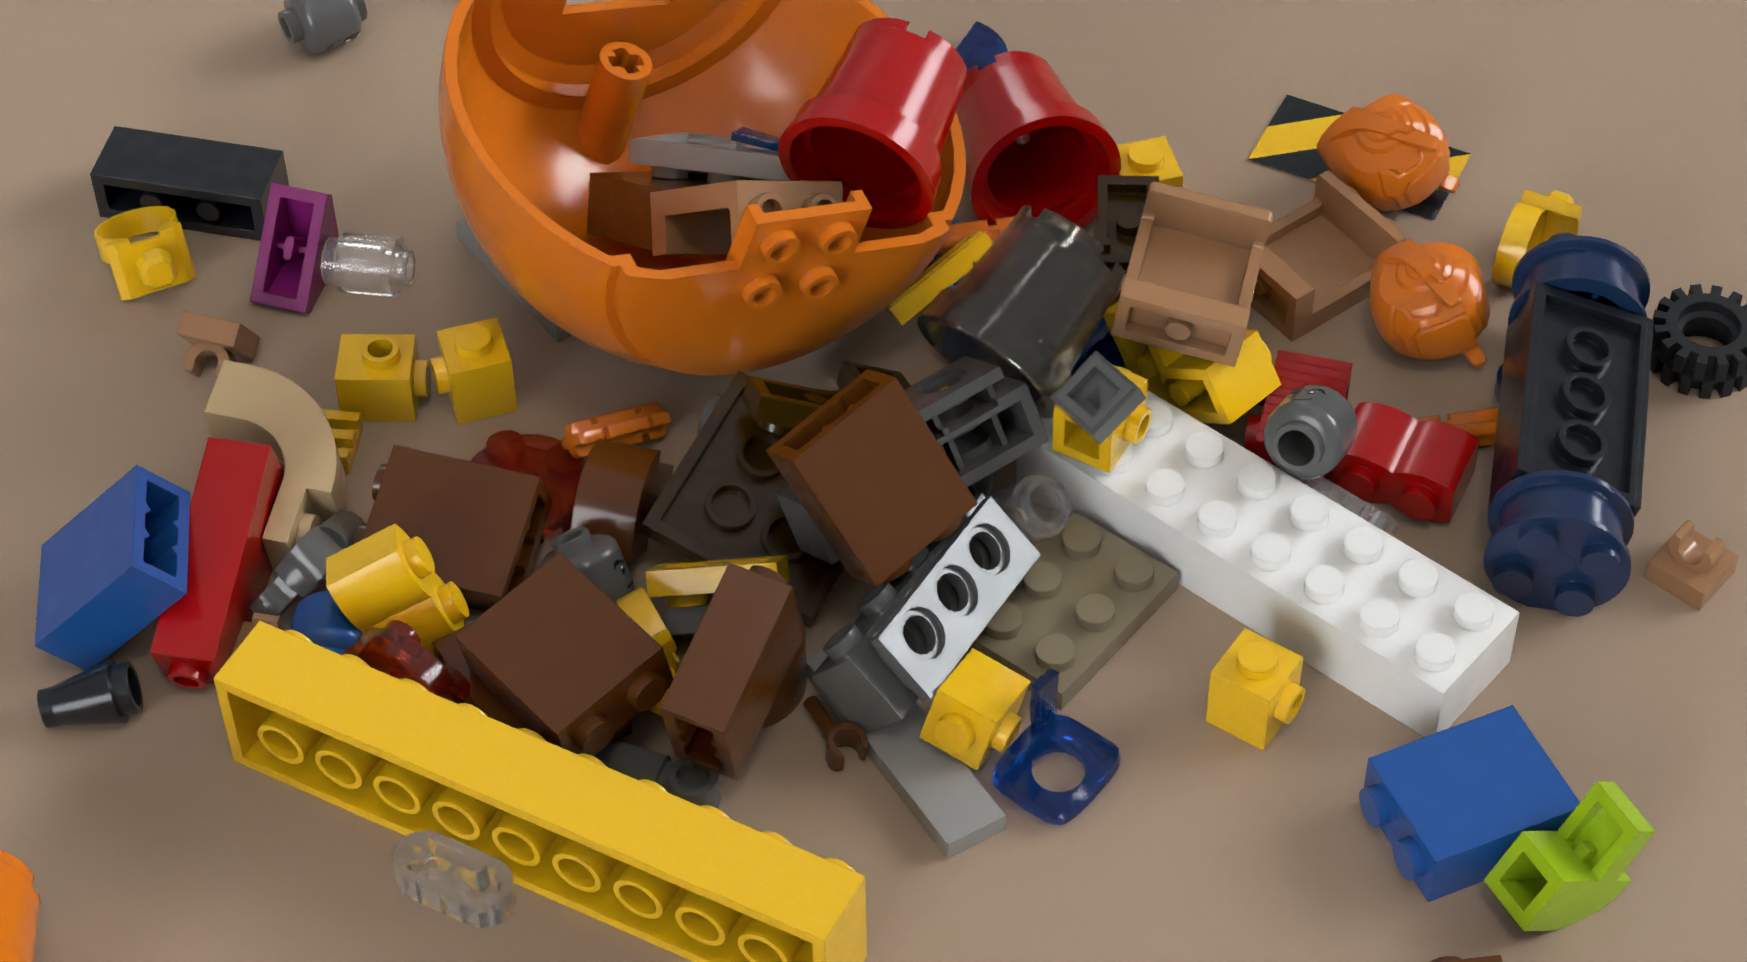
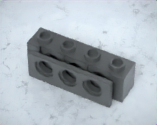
(977, 421)
(924, 619)

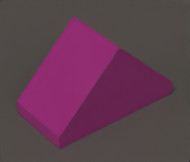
(292, 248)

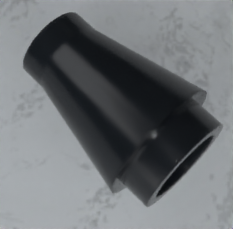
(95, 696)

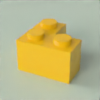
(1200, 386)

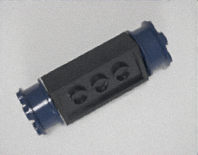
(1570, 426)

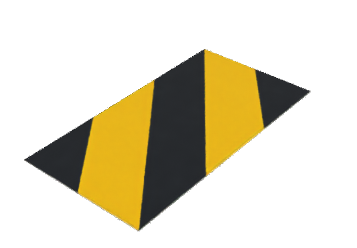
(1292, 147)

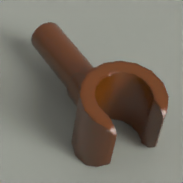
(836, 734)

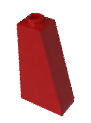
(224, 561)

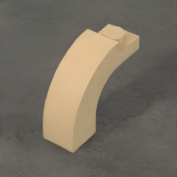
(275, 411)

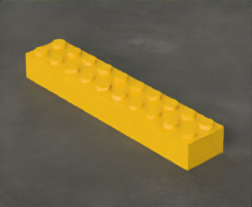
(552, 815)

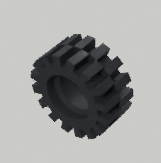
(1698, 364)

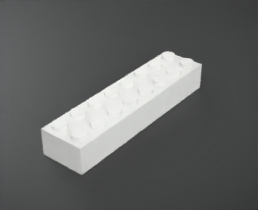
(1295, 567)

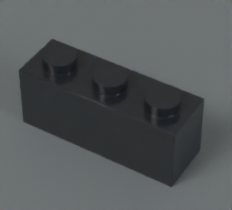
(206, 182)

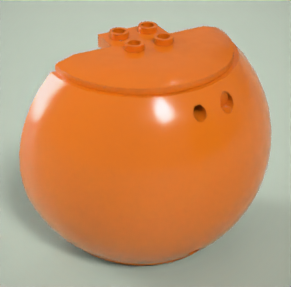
(558, 92)

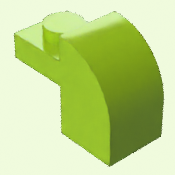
(1574, 871)

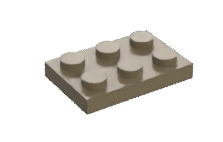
(1076, 606)

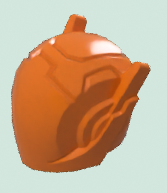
(1389, 153)
(1429, 301)

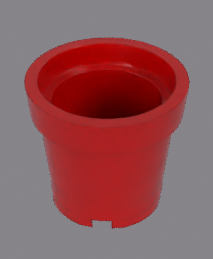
(880, 121)
(1053, 161)

